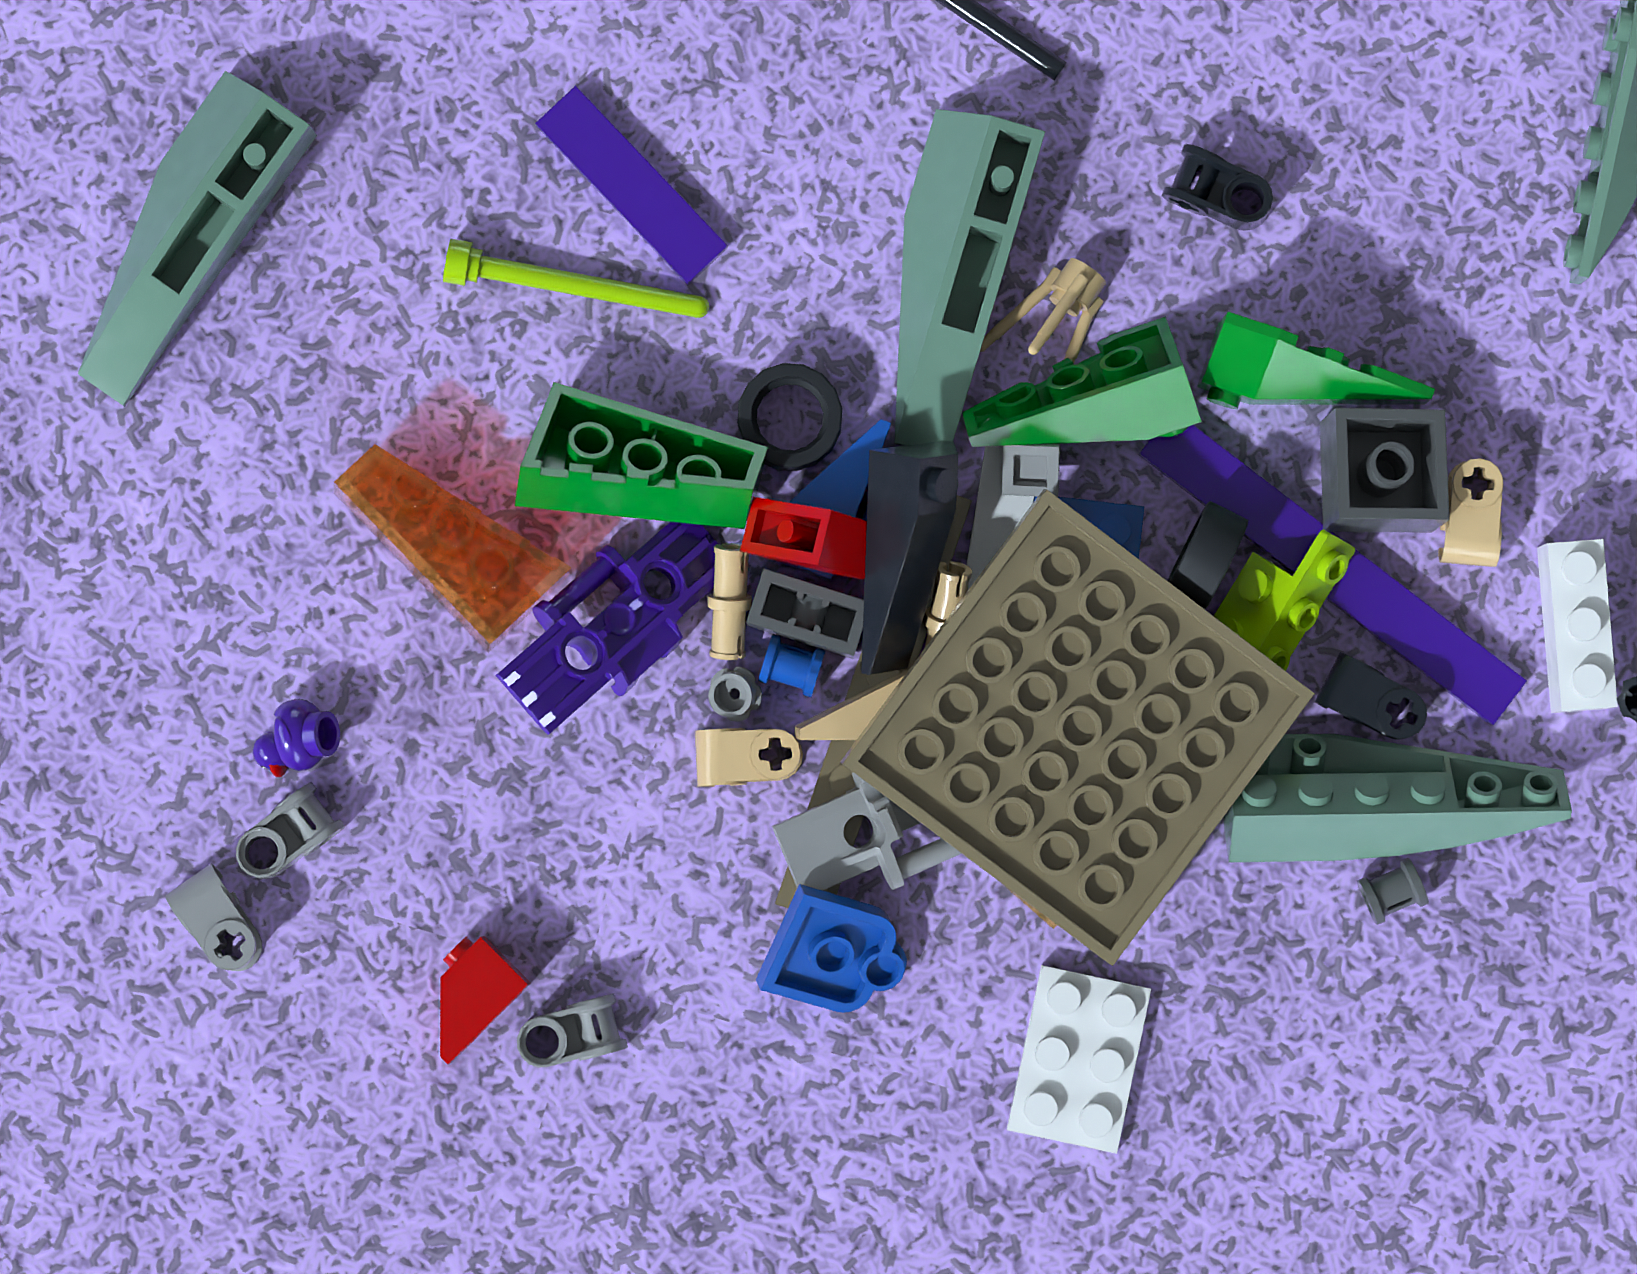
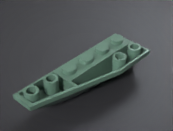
(1611, 148)
(190, 226)
(954, 261)
(1383, 799)

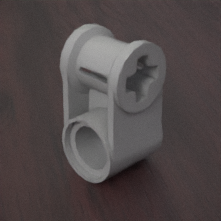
(290, 832)
(211, 913)
(576, 1032)

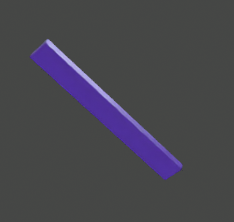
(1364, 591)

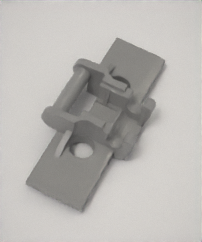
(822, 857)

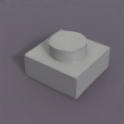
(1030, 469)

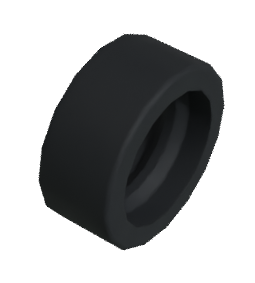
(791, 375)
(1208, 553)

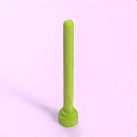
(468, 263)

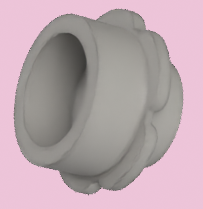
(721, 698)

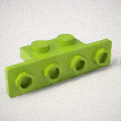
(1276, 608)

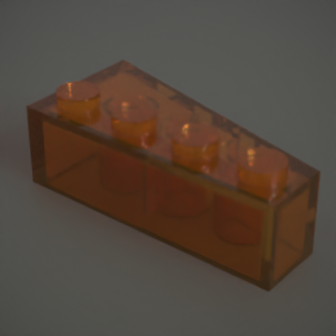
(472, 569)

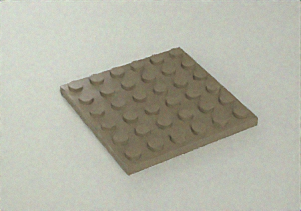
(1077, 727)

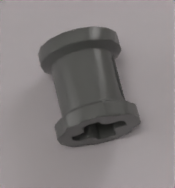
(1393, 891)

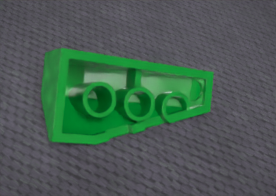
(1264, 367)
(1118, 395)

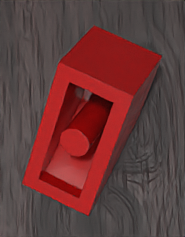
(806, 537)
(474, 993)

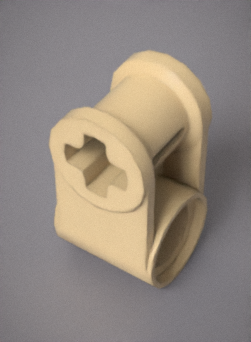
(1473, 525)
(735, 755)

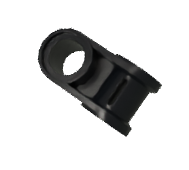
(1216, 187)
(1363, 695)

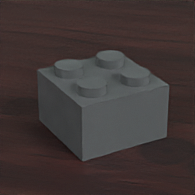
(1384, 470)

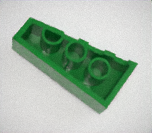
(635, 464)

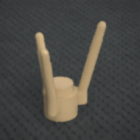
(1074, 290)

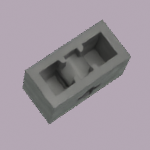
(807, 613)

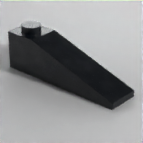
(906, 533)

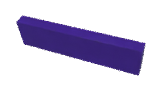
(631, 185)

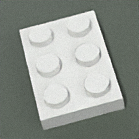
(1078, 1059)

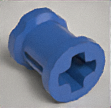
(791, 665)

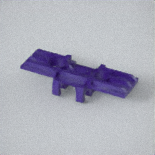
(623, 636)

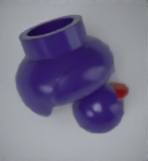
(299, 738)

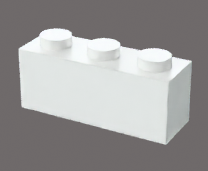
(1577, 626)

